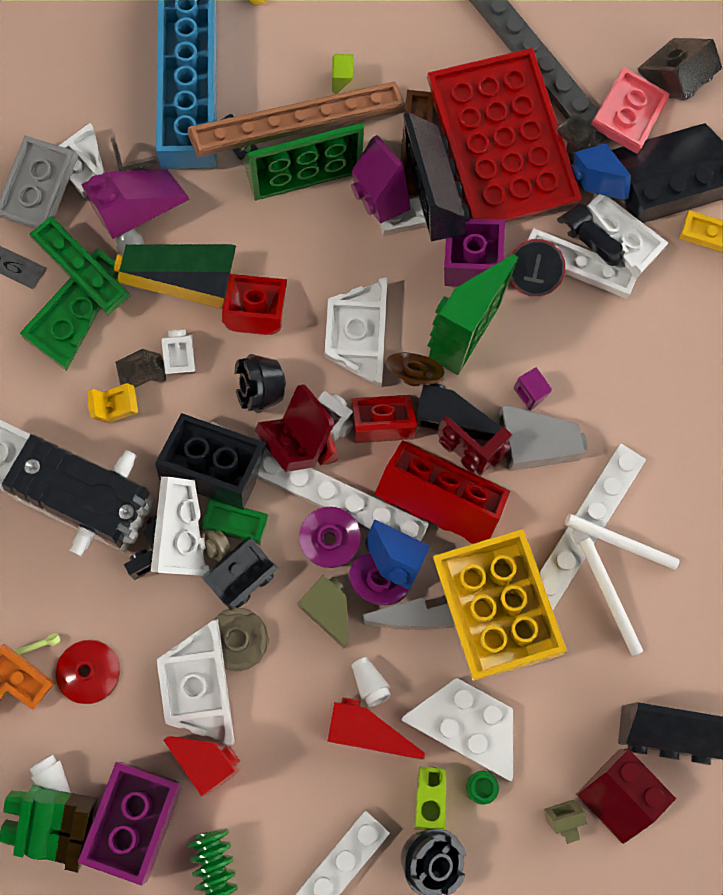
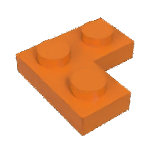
(22, 678)

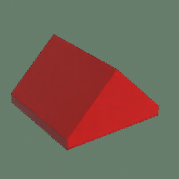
(383, 418)

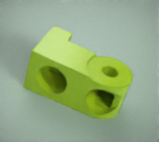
(430, 799)

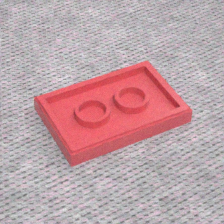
(630, 110)

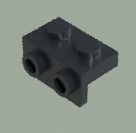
(240, 574)

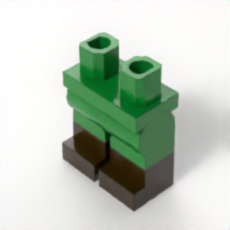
(49, 825)

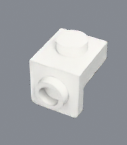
(339, 412)

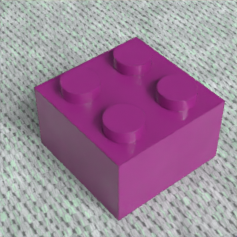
(475, 251)

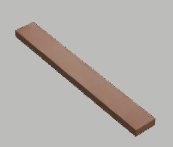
(295, 119)

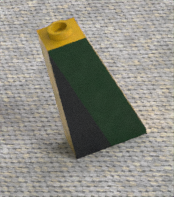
(178, 270)

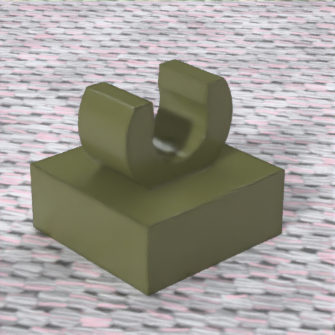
(565, 819)

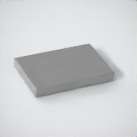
(36, 182)

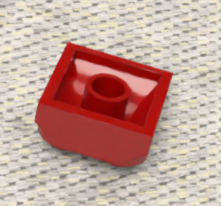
(254, 304)

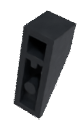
(440, 402)

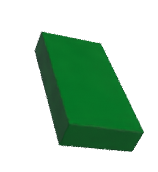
(234, 521)

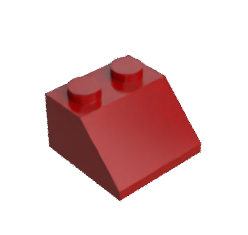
(204, 762)

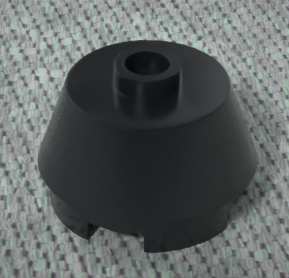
(260, 382)
(433, 862)

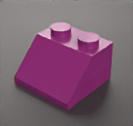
(380, 182)

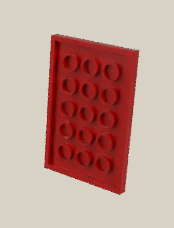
(504, 137)

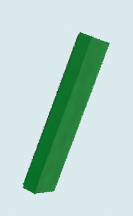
(79, 265)

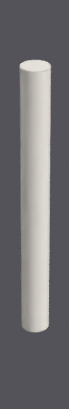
(621, 541)
(611, 596)

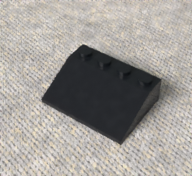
(674, 172)

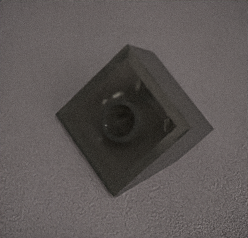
(682, 66)

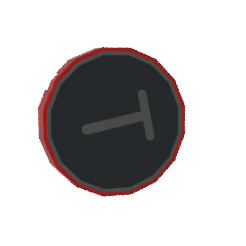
(538, 267)

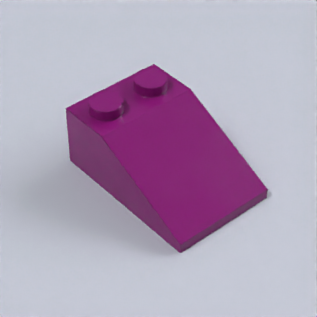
(132, 197)

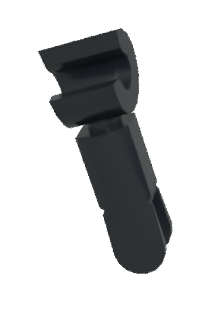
(581, 224)

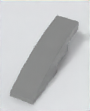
(411, 616)

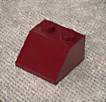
(625, 795)

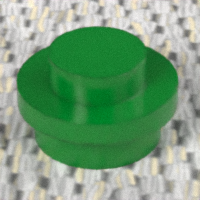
(482, 787)

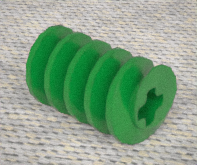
(213, 863)

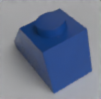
(601, 172)
(395, 553)

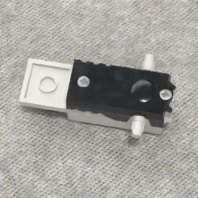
(73, 489)

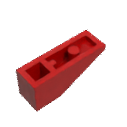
(363, 729)

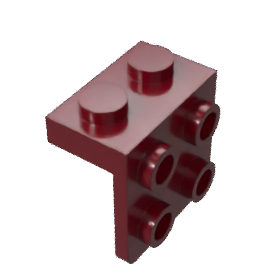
(301, 433)
(472, 454)

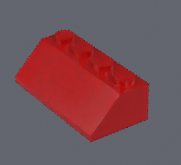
(442, 493)

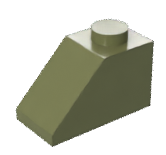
(328, 608)

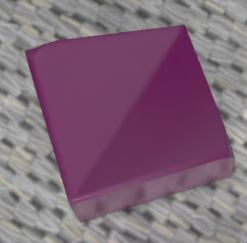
(532, 388)

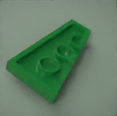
(66, 319)

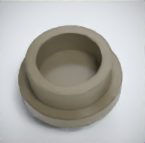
(216, 545)

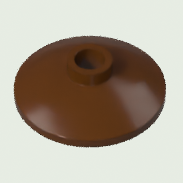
(415, 368)

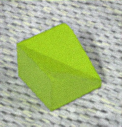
(342, 71)

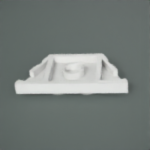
(357, 330)
(196, 685)
(469, 725)

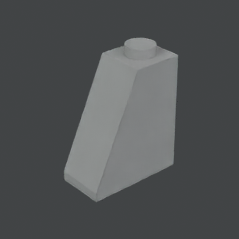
(540, 439)

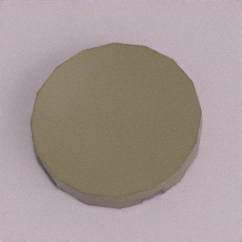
(242, 638)

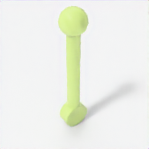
(51, 640)

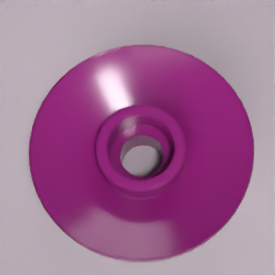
(329, 521)
(371, 585)

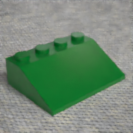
(304, 161)
(467, 315)

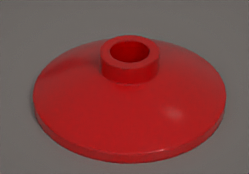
(102, 677)

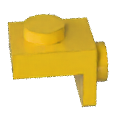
(113, 403)

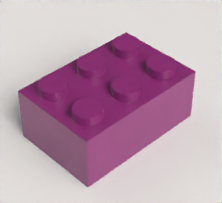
(130, 823)

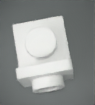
(178, 352)

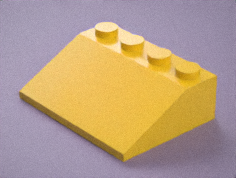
(499, 605)

